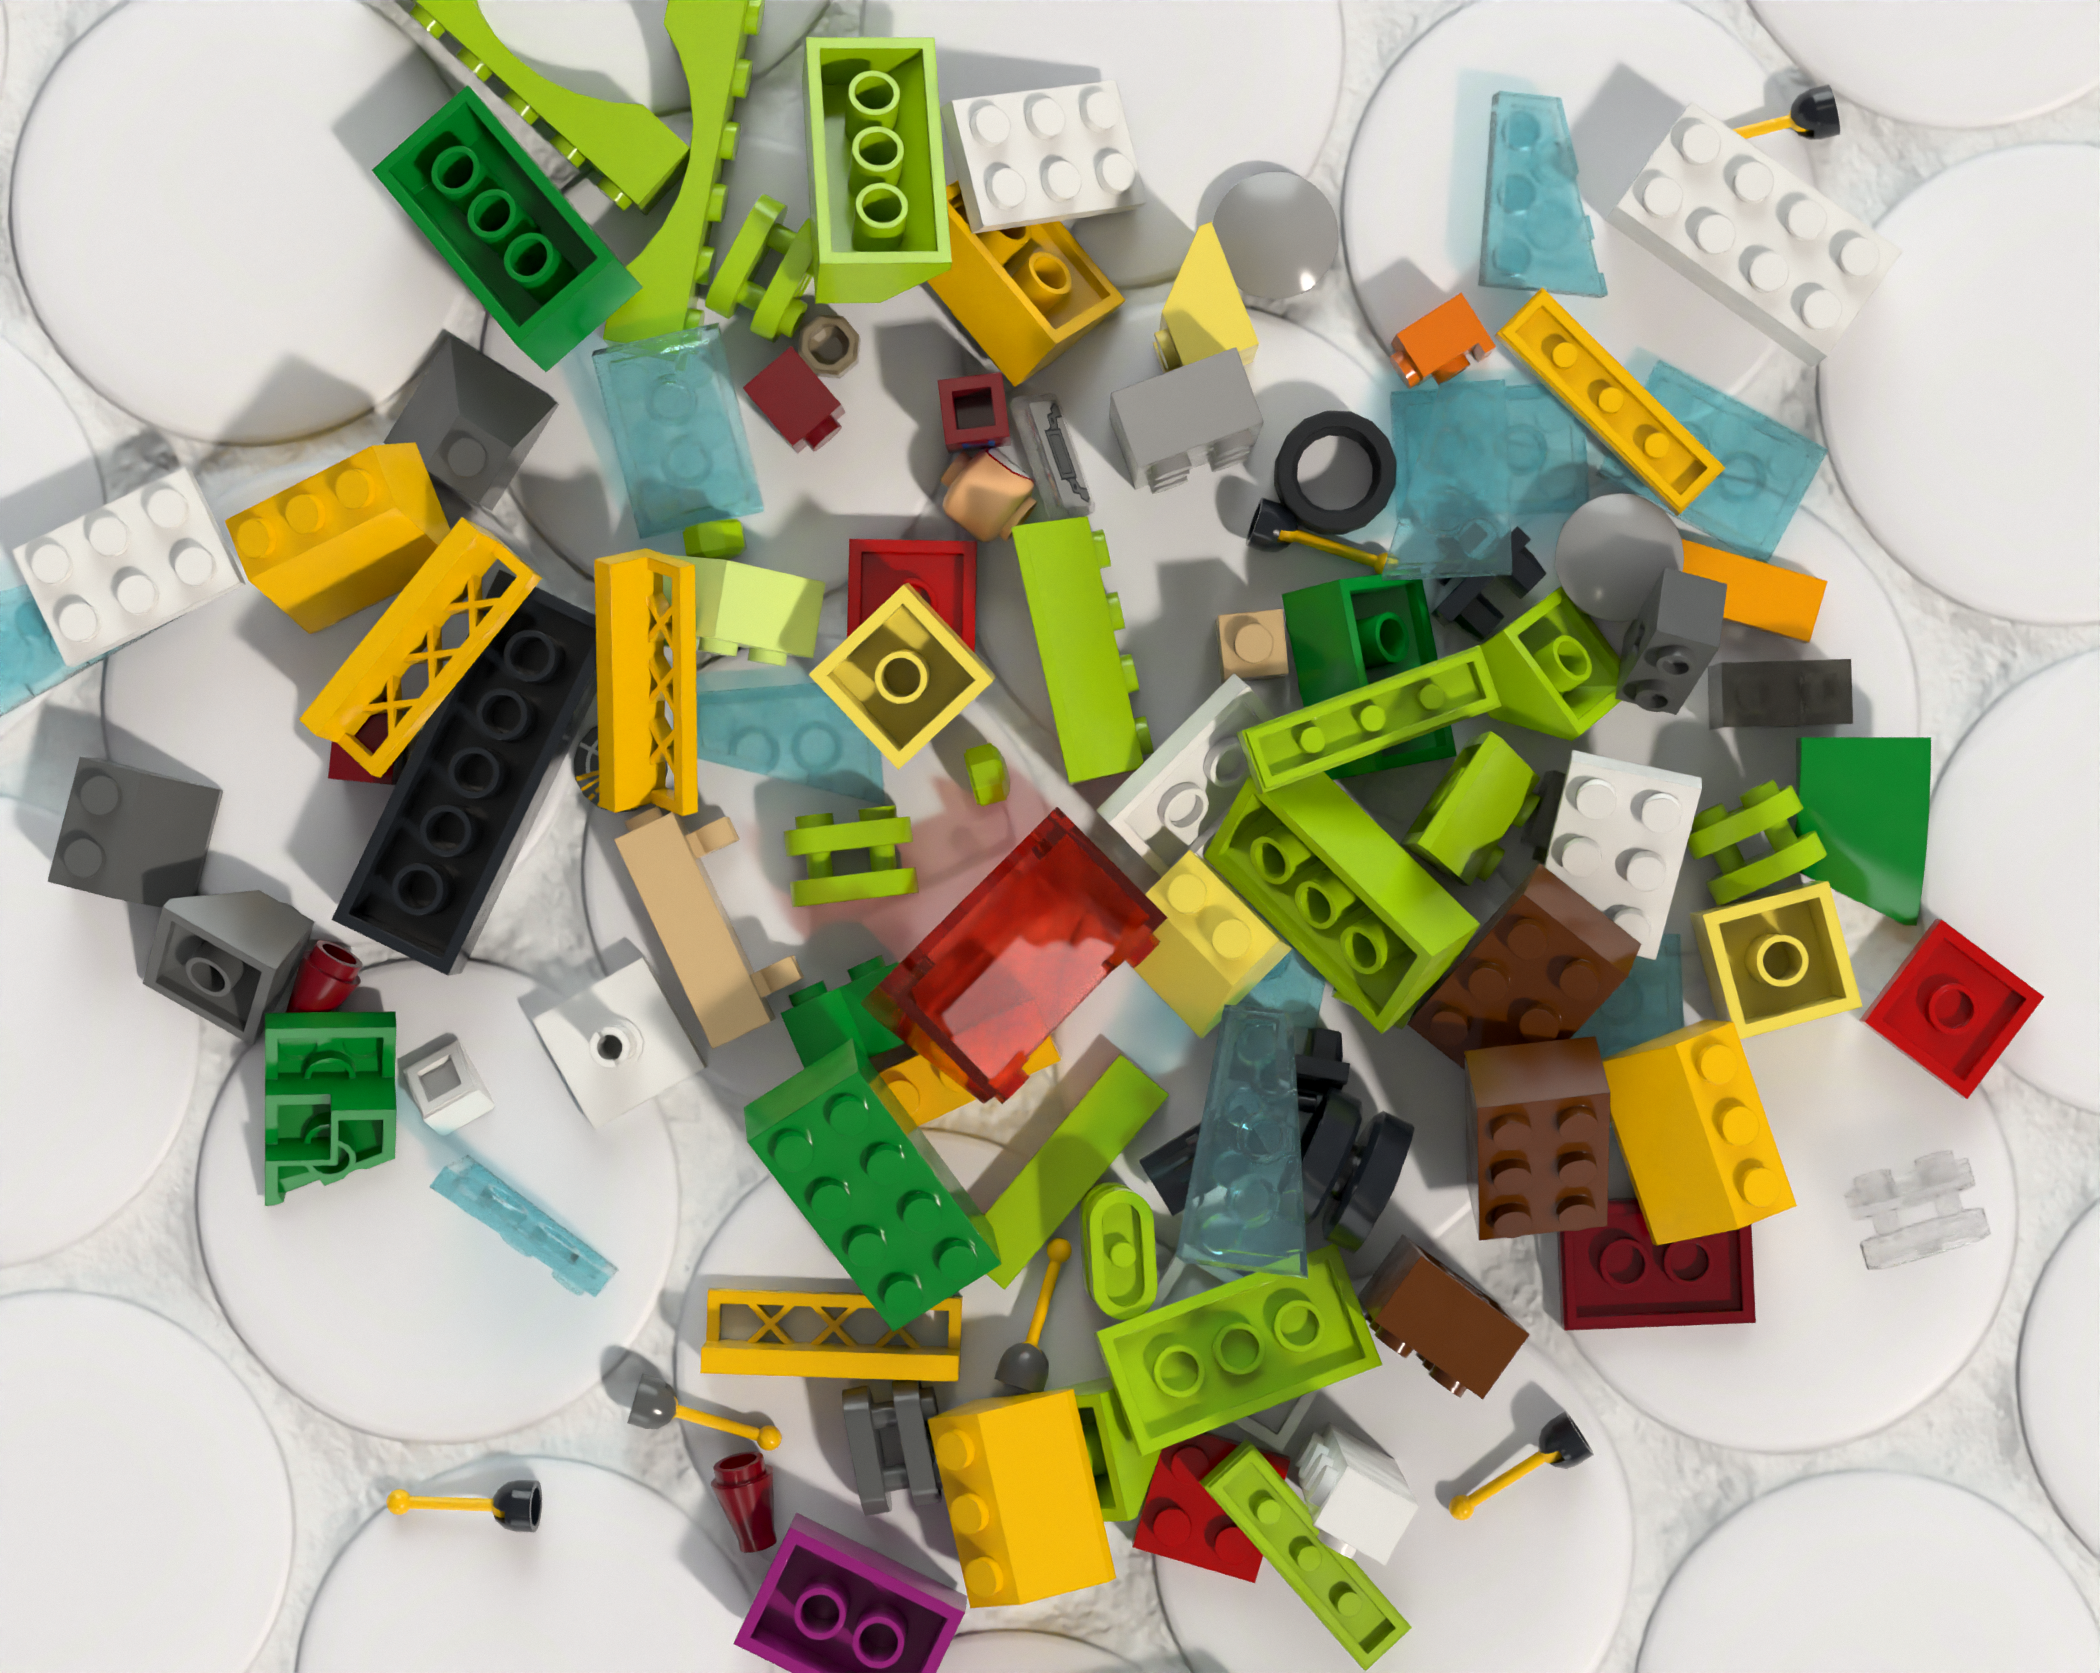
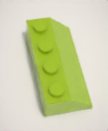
(874, 166)
(1079, 648)
(1342, 893)

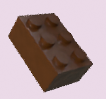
(1527, 972)
(1537, 1137)
(1441, 1316)

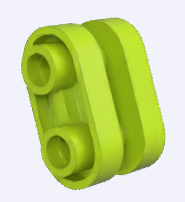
(780, 306)
(1764, 810)
(818, 837)
(1118, 1250)

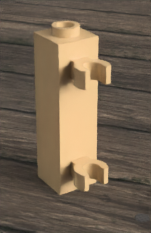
(695, 926)

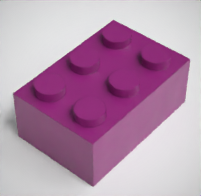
(847, 1609)

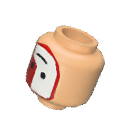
(988, 494)

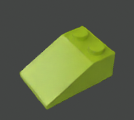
(1473, 809)

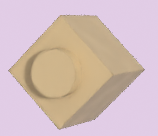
(1252, 645)

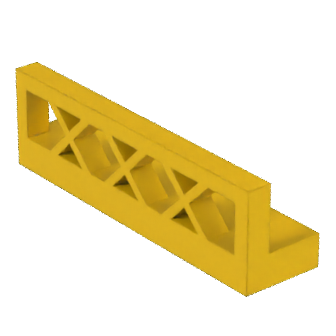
(405, 631)
(638, 679)
(820, 1357)

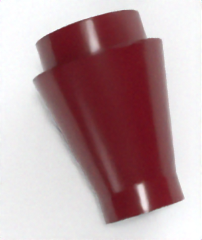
(324, 979)
(747, 1498)

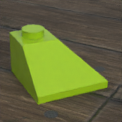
(1552, 669)
(1117, 1469)

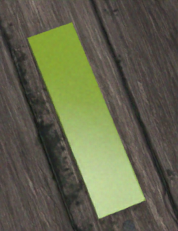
(1368, 719)
(1070, 1164)
(1284, 1534)

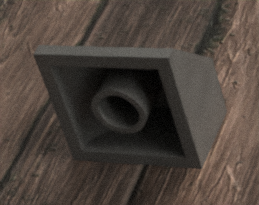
(472, 422)
(228, 957)

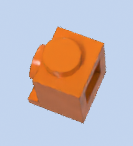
(1439, 344)

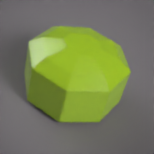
(715, 539)
(987, 774)

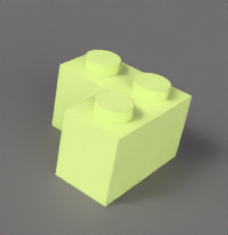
(753, 610)

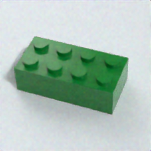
(506, 229)
(871, 1185)

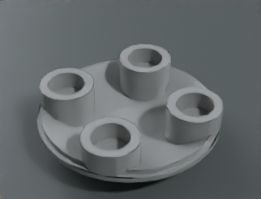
(1276, 234)
(1614, 554)

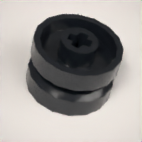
(1351, 1173)

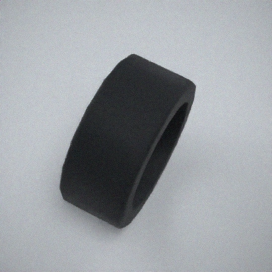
(1354, 428)

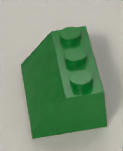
(1355, 636)

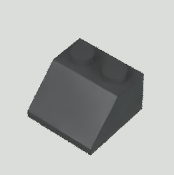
(134, 833)

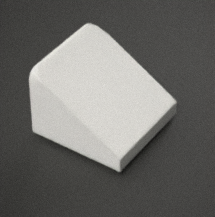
(448, 1089)

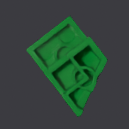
(1870, 814)
(327, 1097)

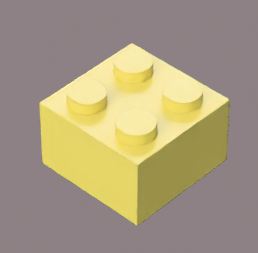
(902, 675)
(1776, 959)

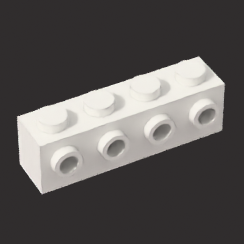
(1354, 1494)

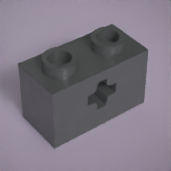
(1671, 641)

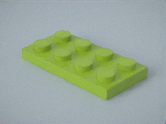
(1236, 1351)

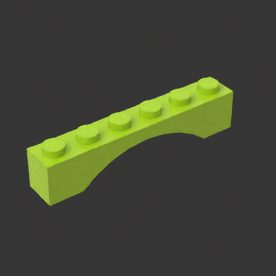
(620, 140)
(678, 260)

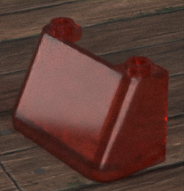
(1016, 959)

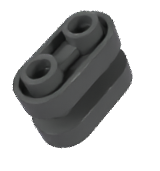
(910, 1412)

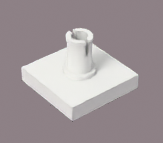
(619, 1043)

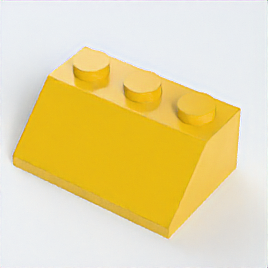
(1022, 290)
(342, 535)
(1695, 1133)
(1021, 1498)

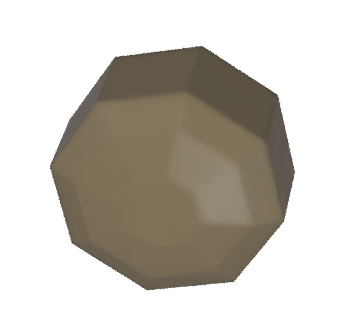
(829, 346)

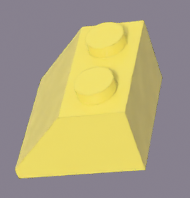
(1203, 309)
(1209, 946)

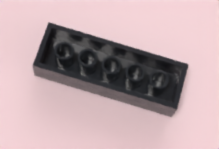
(475, 785)

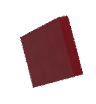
(1625, 1281)

